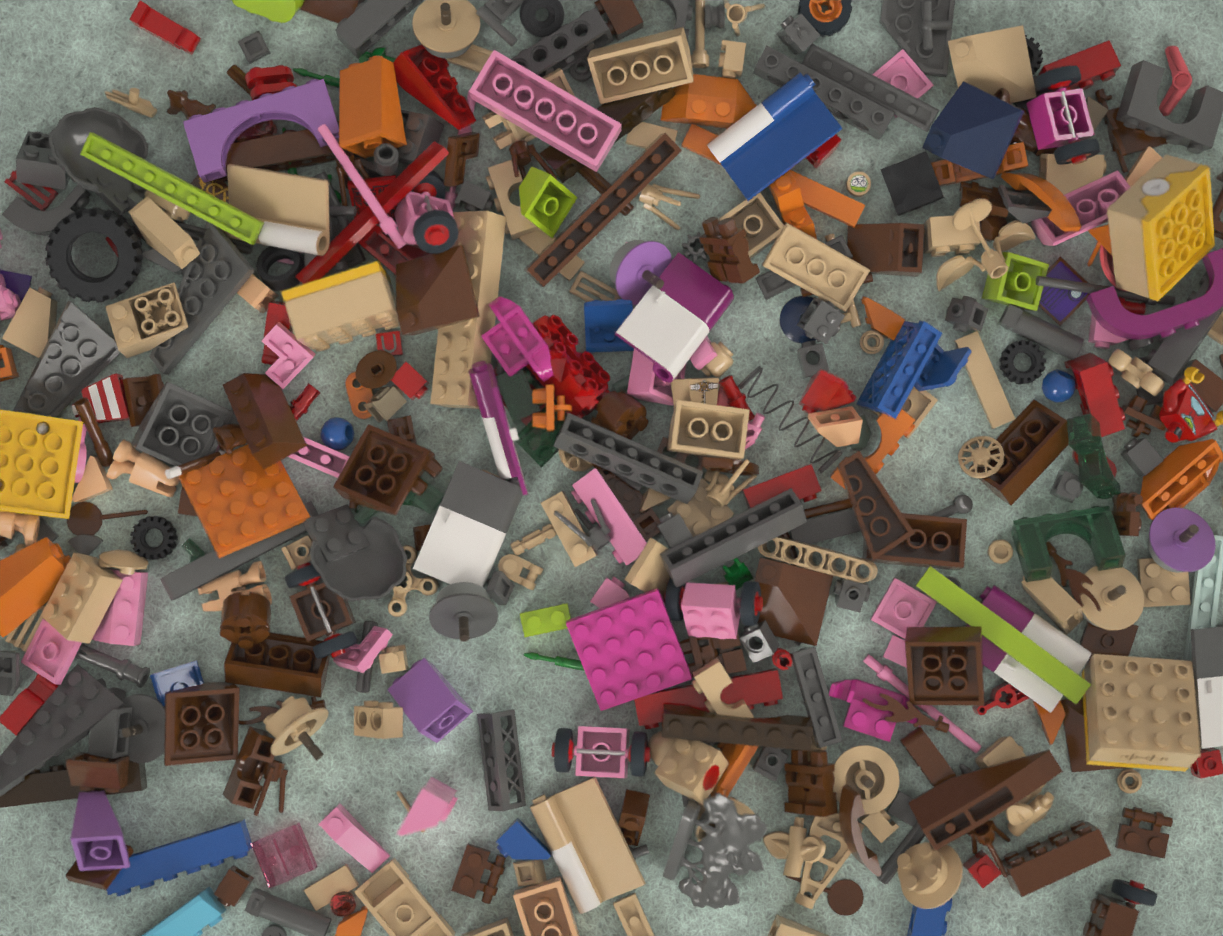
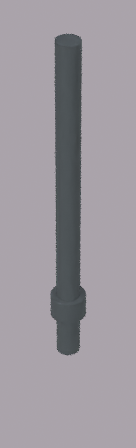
(1090, 288)

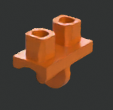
(546, 396)

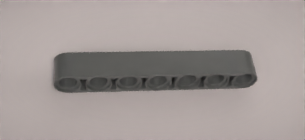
(211, 567)

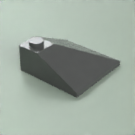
(180, 426)

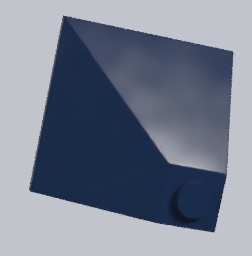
(974, 130)

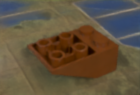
(888, 247)

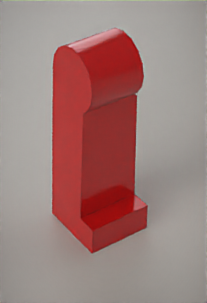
(164, 28)

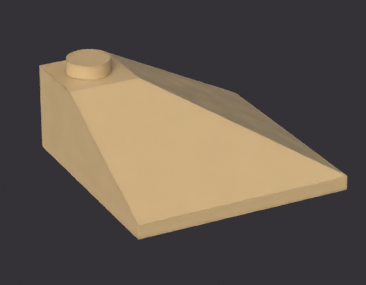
(995, 62)

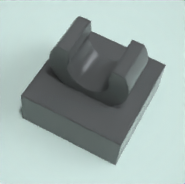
(499, 588)

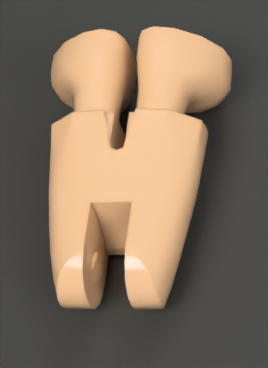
(143, 468)
(23, 523)
(233, 583)

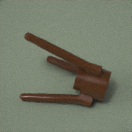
(521, 156)
(343, 176)
(272, 772)
(985, 836)

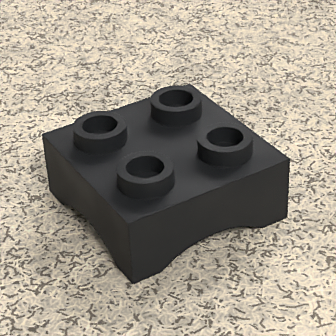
(912, 183)

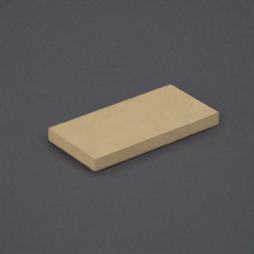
(815, 267)

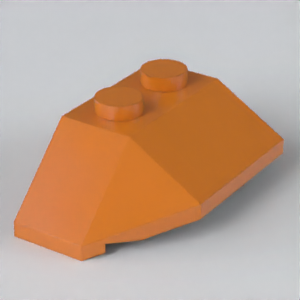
(708, 102)
(1180, 476)
(738, 758)

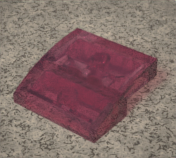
(284, 855)

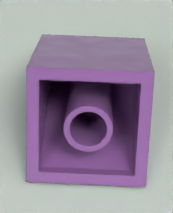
(429, 700)
(97, 834)

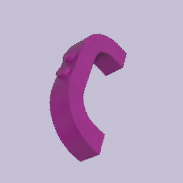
(1120, 322)

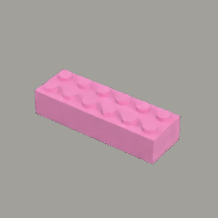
(545, 110)

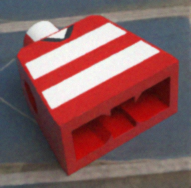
(107, 399)

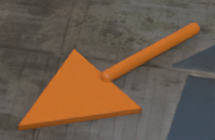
(1102, 235)

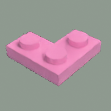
(291, 353)
(361, 656)

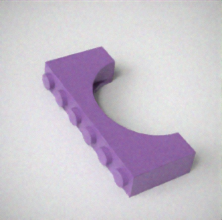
(214, 133)

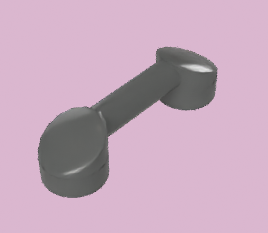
(961, 505)

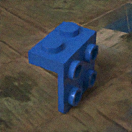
(602, 322)
(942, 368)

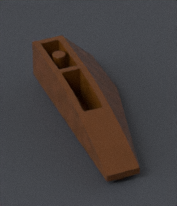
(979, 795)

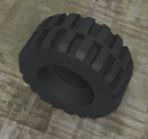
(70, 278)

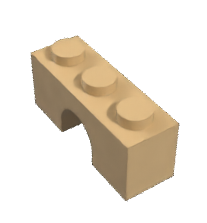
(504, 183)
(573, 544)
(711, 681)

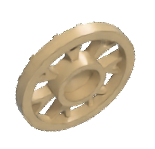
(981, 457)

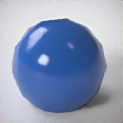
(1058, 386)
(337, 433)

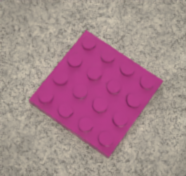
(629, 649)

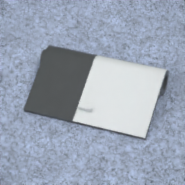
(469, 526)
(1208, 683)

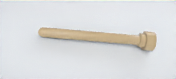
(700, 58)

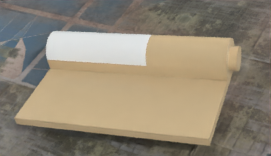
(288, 204)
(586, 844)

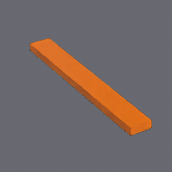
(813, 193)

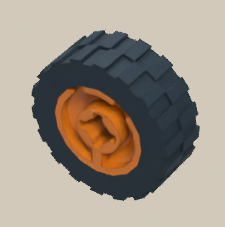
(829, 22)

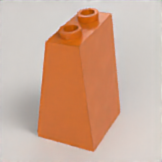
(369, 107)
(28, 581)

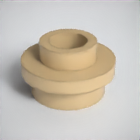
(878, 338)
(1137, 781)

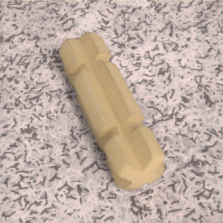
(533, 539)

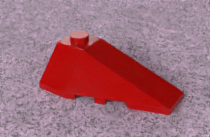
(431, 84)
(825, 393)

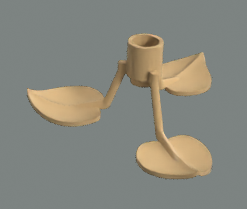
(992, 261)

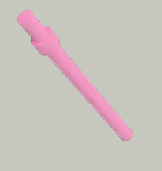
(386, 223)
(885, 674)

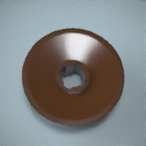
(373, 363)

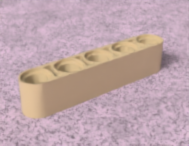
(828, 562)

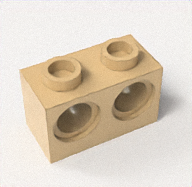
(378, 720)

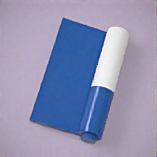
(774, 136)

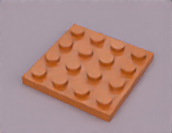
(242, 500)

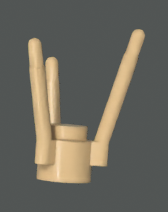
(738, 13)
(653, 194)
(720, 494)

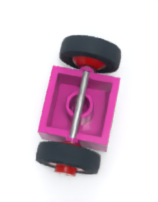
(1062, 117)

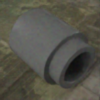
(386, 159)

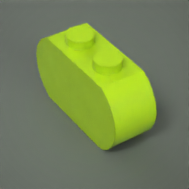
(274, 10)

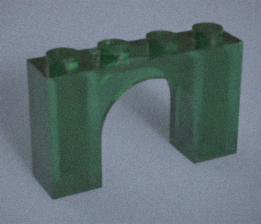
(1092, 525)

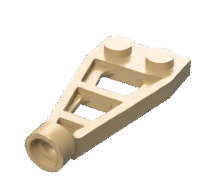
(823, 826)

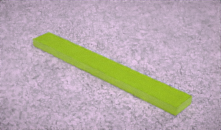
(172, 188)
(1003, 635)

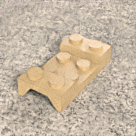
(400, 905)

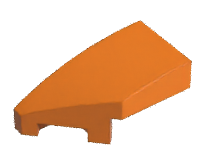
(882, 318)
(1051, 721)
(352, 924)

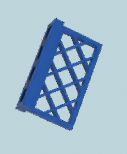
(899, 380)

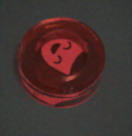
(343, 904)

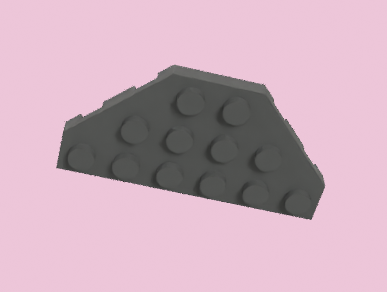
(903, 23)

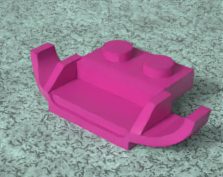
(517, 341)
(862, 716)

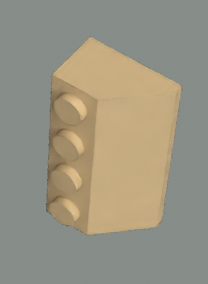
(641, 65)

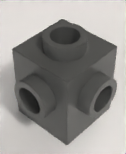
(966, 314)
(851, 594)

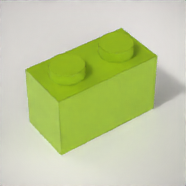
(545, 619)

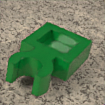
(737, 574)

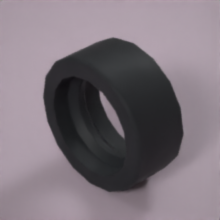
(284, 281)

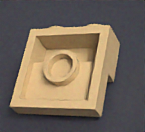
(700, 513)

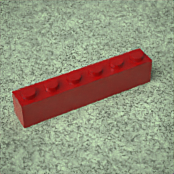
(751, 687)

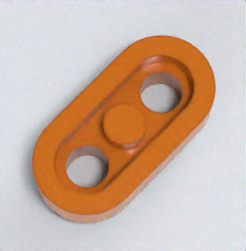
(358, 396)

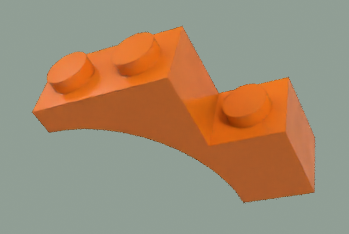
(790, 203)

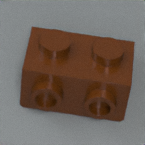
(140, 396)

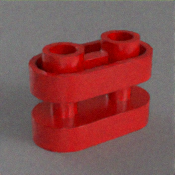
(268, 80)

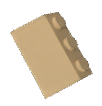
(708, 430)

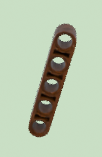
(927, 757)

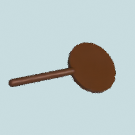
(87, 518)
(843, 897)

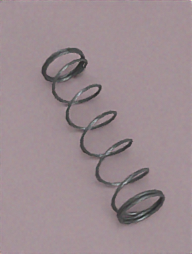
(831, 460)

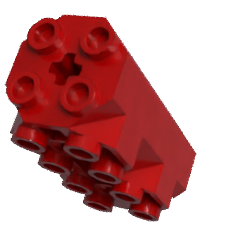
(575, 374)

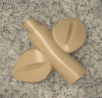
(1024, 815)
(794, 847)

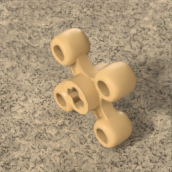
(1136, 372)
(412, 584)

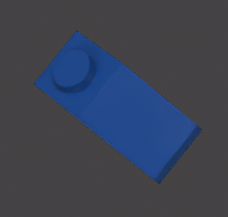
(521, 843)

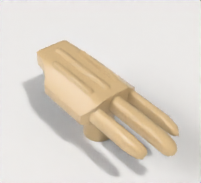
(132, 102)

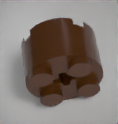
(621, 414)
(245, 619)

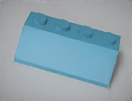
(191, 917)

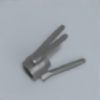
(597, 536)

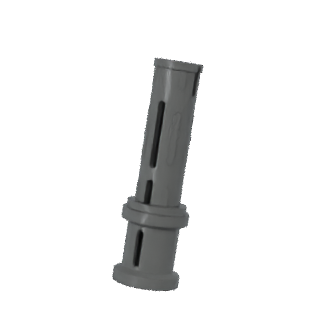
(122, 669)

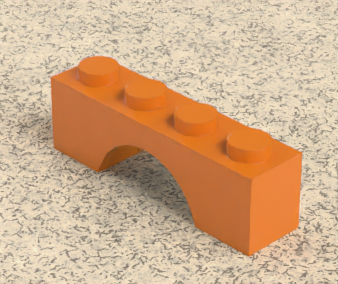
(891, 432)

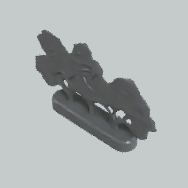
(723, 851)

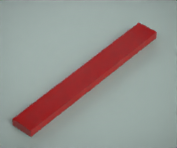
(367, 219)

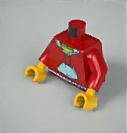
(1185, 411)

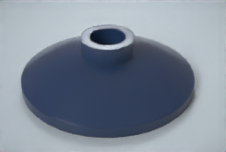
(790, 317)

